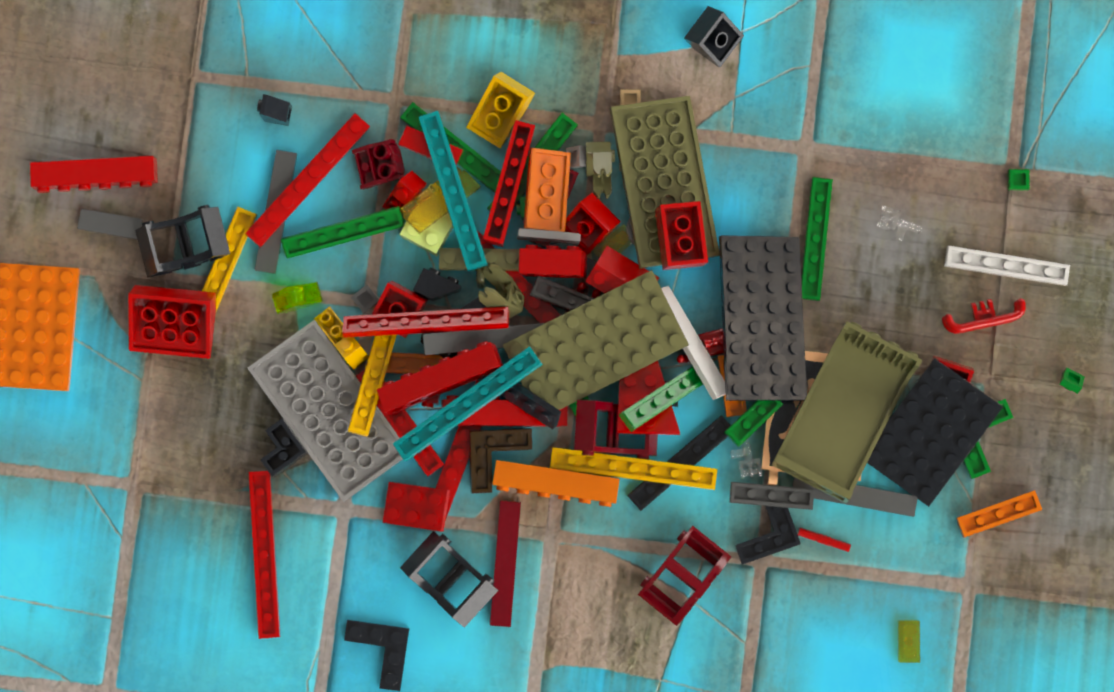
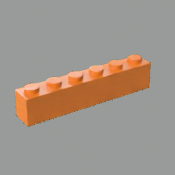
(555, 482)

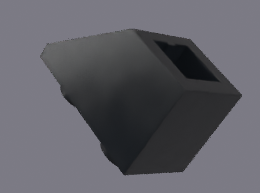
(274, 110)
(434, 286)

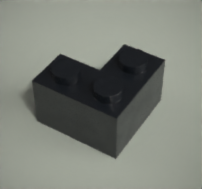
(288, 449)

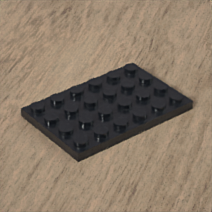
(933, 431)

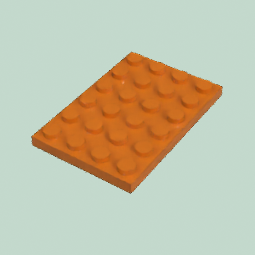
(37, 325)

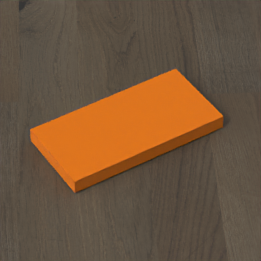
(547, 190)

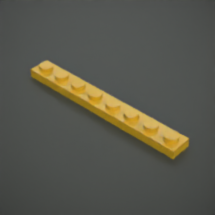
(634, 468)

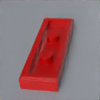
(416, 142)

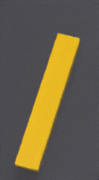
(224, 267)
(372, 380)

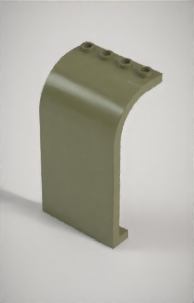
(846, 411)

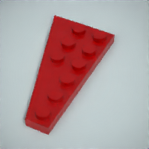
(636, 387)

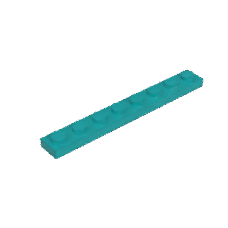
(453, 191)
(467, 404)

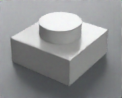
(578, 156)

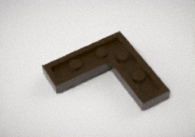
(482, 445)

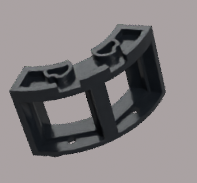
(214, 236)
(474, 601)

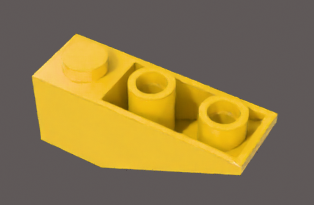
(347, 347)

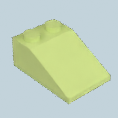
(433, 237)

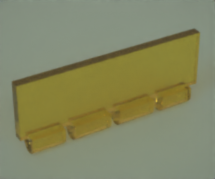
(432, 205)

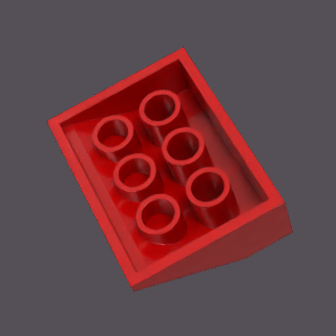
(171, 321)

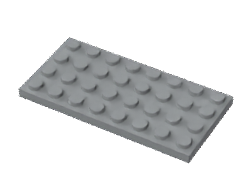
(317, 399)

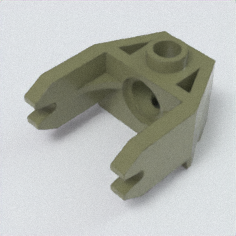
(599, 165)
(506, 291)

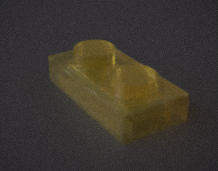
(617, 240)
(909, 641)

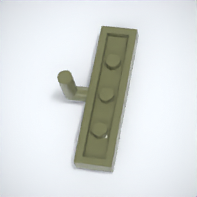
(453, 260)

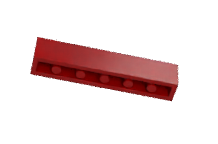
(93, 173)
(509, 183)
(439, 378)
(503, 413)

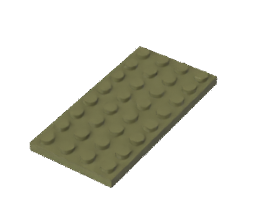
(660, 167)
(600, 342)

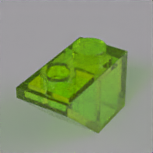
(296, 297)

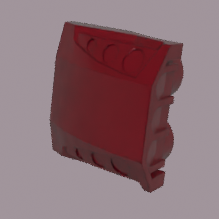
(379, 163)

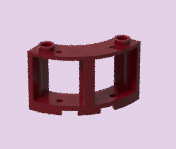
(586, 431)
(707, 550)

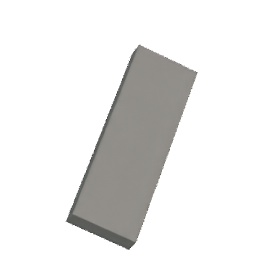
(548, 236)

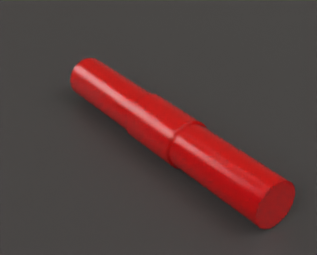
(823, 539)

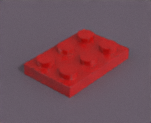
(416, 506)

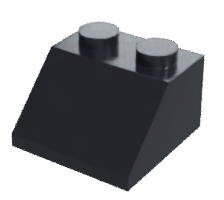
(714, 36)

